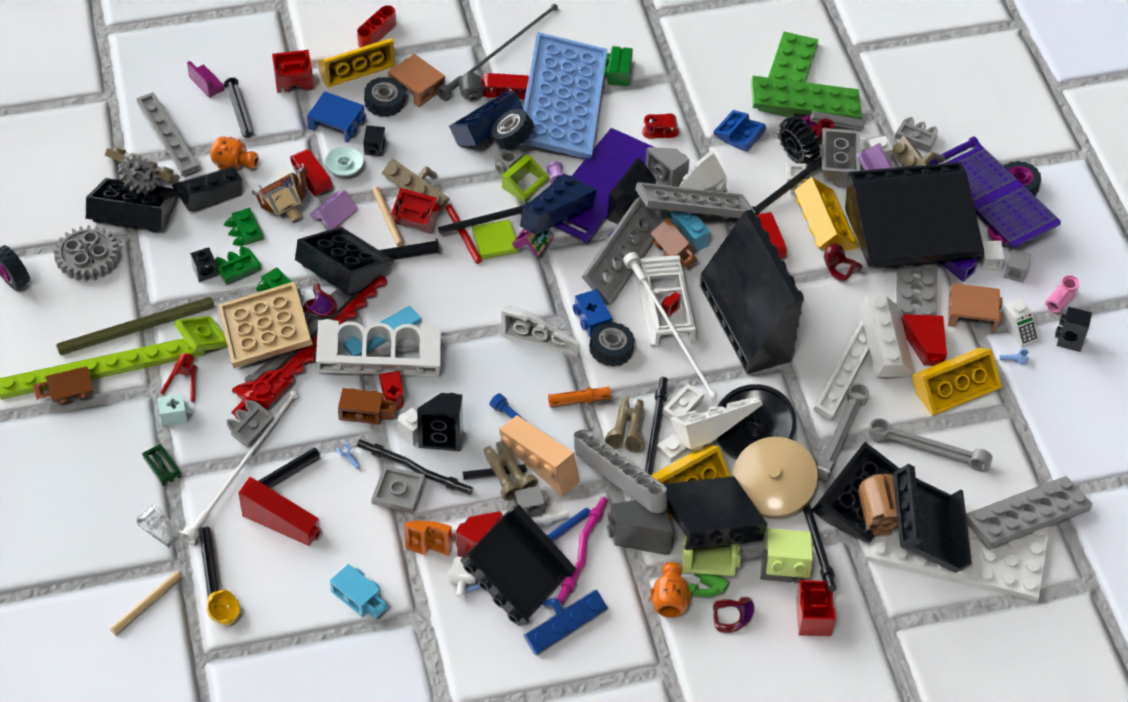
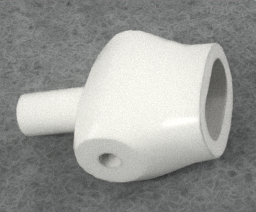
(459, 576)

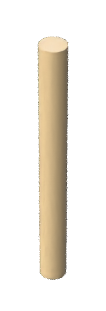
(387, 216)
(145, 603)

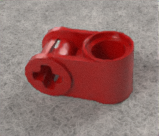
(662, 126)
(392, 387)

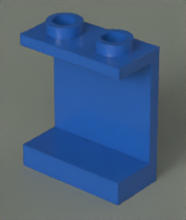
(337, 113)

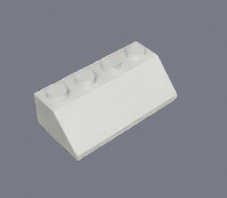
(886, 337)

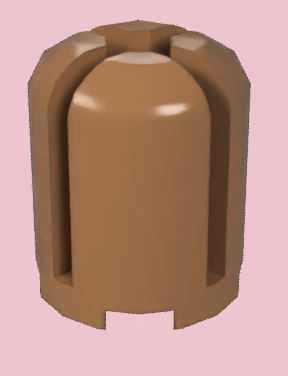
(879, 504)

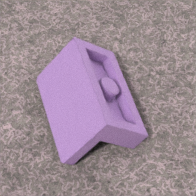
(874, 158)
(334, 209)

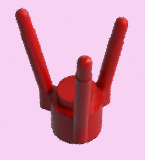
(183, 366)

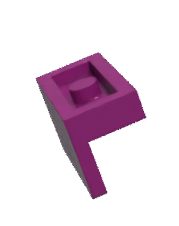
(205, 79)

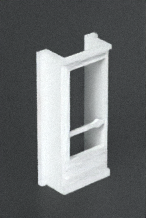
(660, 268)

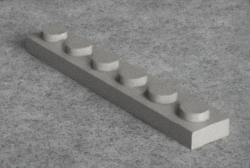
(167, 134)

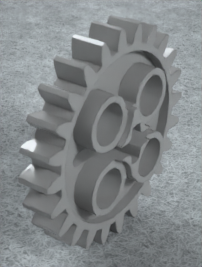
(75, 260)

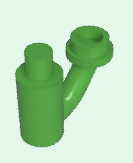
(717, 585)

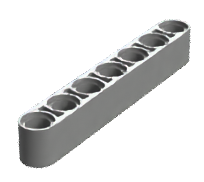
(620, 471)

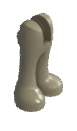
(634, 441)
(506, 459)

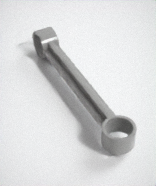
(978, 459)
(827, 462)

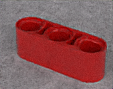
(377, 26)
(496, 84)
(316, 177)
(769, 224)

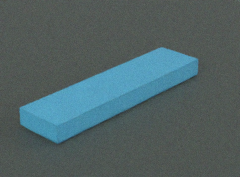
(404, 316)

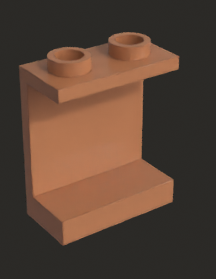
(418, 78)
(974, 303)

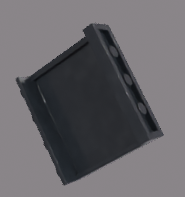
(714, 512)
(931, 521)
(517, 564)

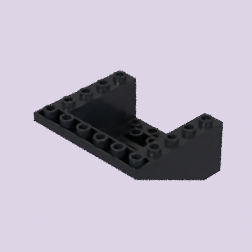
(913, 214)
(753, 296)

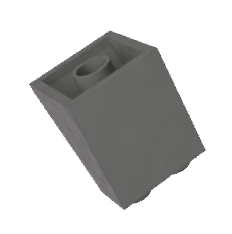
(639, 528)

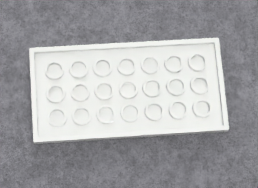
(1008, 568)

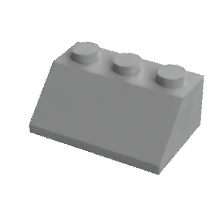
(840, 154)

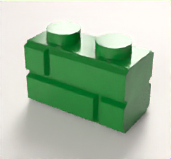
(619, 66)

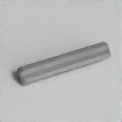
(839, 121)

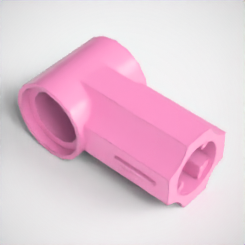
(1063, 294)

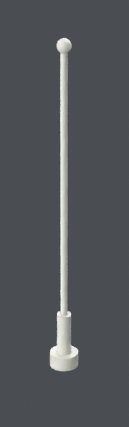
(632, 261)
(190, 534)

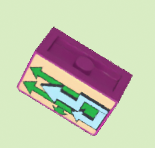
(535, 242)

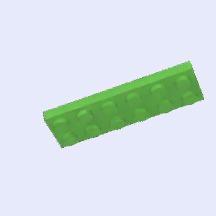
(792, 61)
(804, 97)

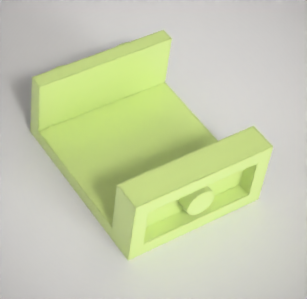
(788, 553)
(711, 560)

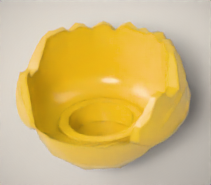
(223, 607)

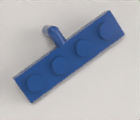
(564, 620)

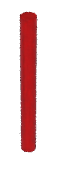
(464, 235)

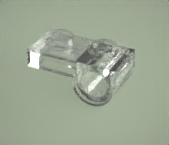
(158, 525)

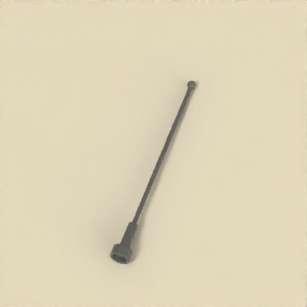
(445, 91)

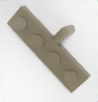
(911, 156)
(165, 173)
(408, 180)

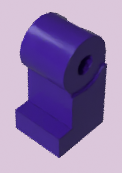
(961, 267)

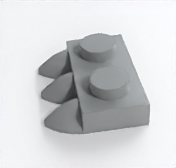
(917, 134)
(250, 423)

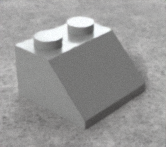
(667, 165)

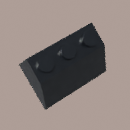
(209, 188)
(625, 193)
(441, 422)

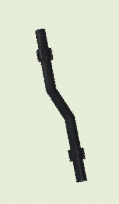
(450, 483)

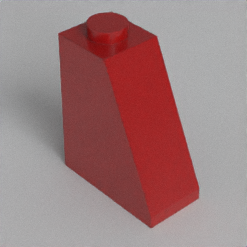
(926, 337)

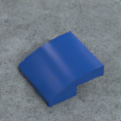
(739, 130)

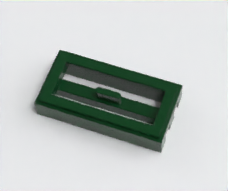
(169, 476)

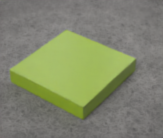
(494, 239)
(201, 333)

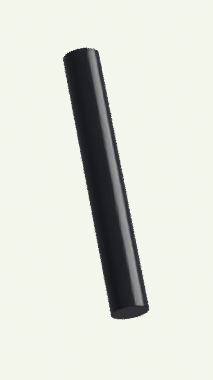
(481, 473)

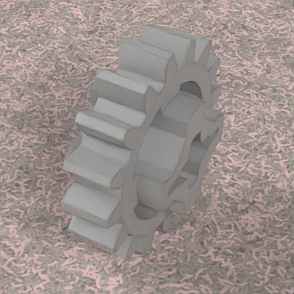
(138, 174)

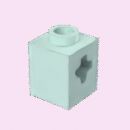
(173, 409)

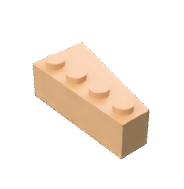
(541, 454)

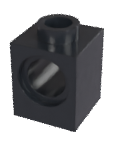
(374, 140)
(204, 264)

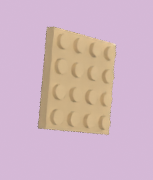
(264, 324)

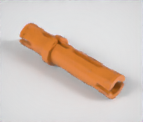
(573, 397)

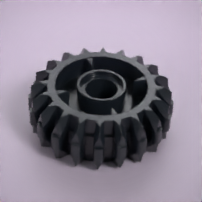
(798, 140)

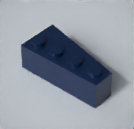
(477, 125)
(557, 203)

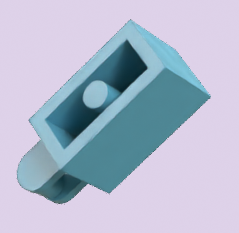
(692, 228)
(358, 592)

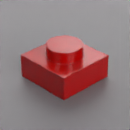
(671, 303)

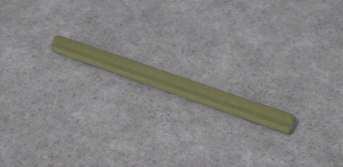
(134, 325)

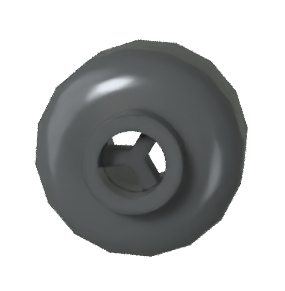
(471, 86)

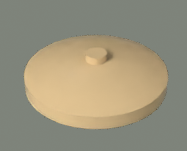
(777, 476)

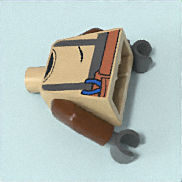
(284, 194)

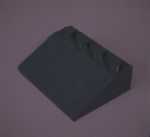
(120, 206)
(342, 259)
(841, 501)

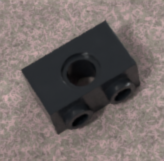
(1073, 328)

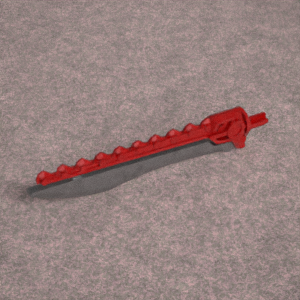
(276, 374)

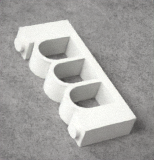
(427, 337)

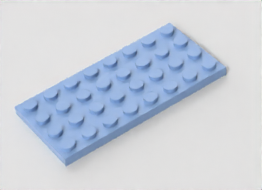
(564, 94)

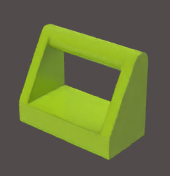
(518, 172)

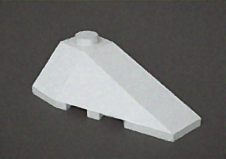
(707, 176)
(530, 329)
(703, 428)

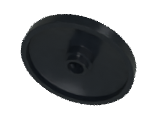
(772, 419)

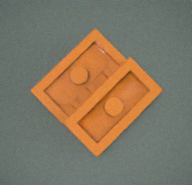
(427, 535)

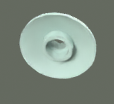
(344, 161)

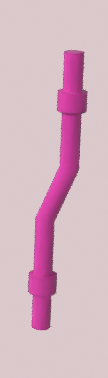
(594, 517)

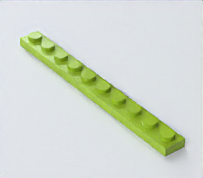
(100, 366)

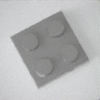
(398, 489)

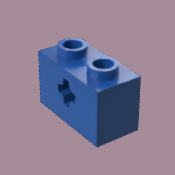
(591, 310)

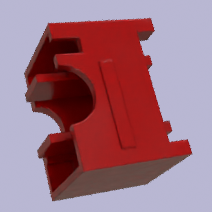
(292, 69)
(414, 208)
(814, 609)

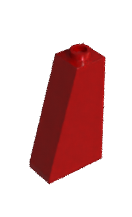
(277, 512)

